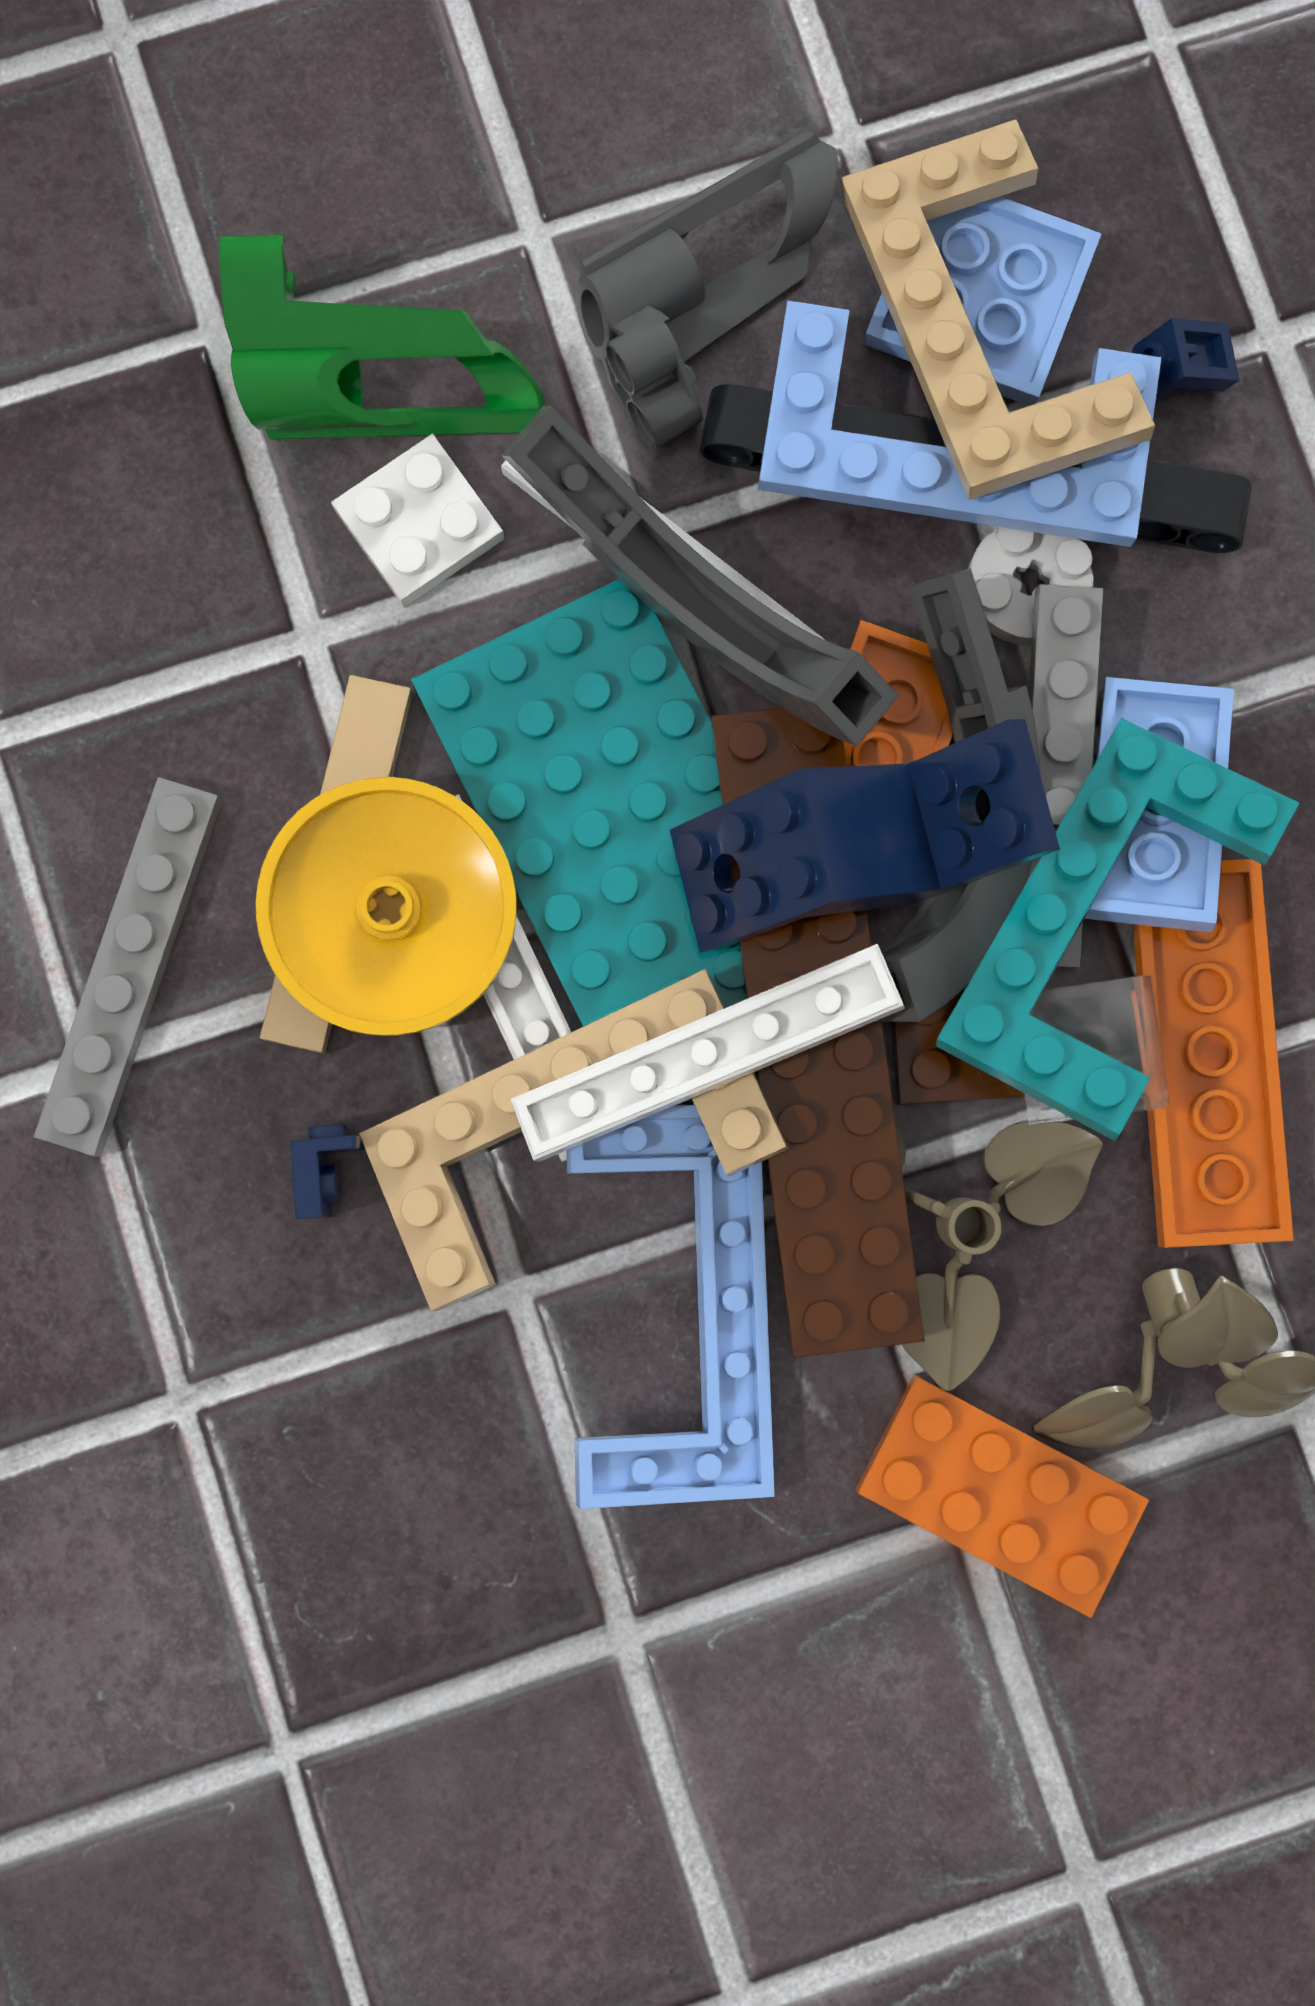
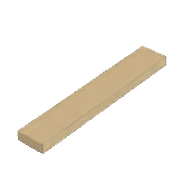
(362, 748)

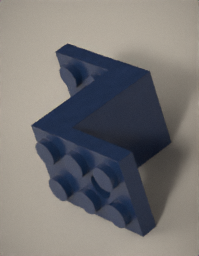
(863, 836)

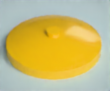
(386, 906)

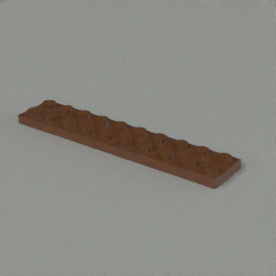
(842, 1178)

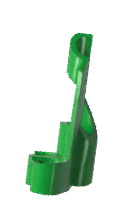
(302, 364)

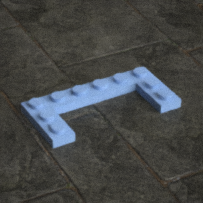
(812, 461)
(736, 1445)

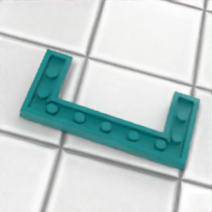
(993, 1017)

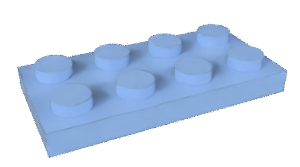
(1165, 869)

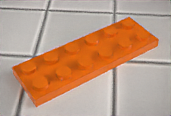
(1222, 1134)

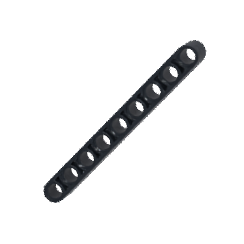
(1179, 502)

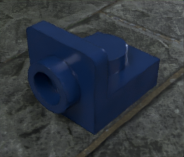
(1192, 355)
(314, 1180)

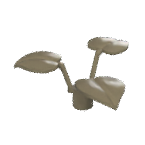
(1042, 1180)
(1191, 1332)

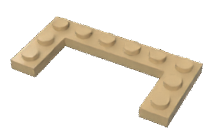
(982, 438)
(419, 1144)

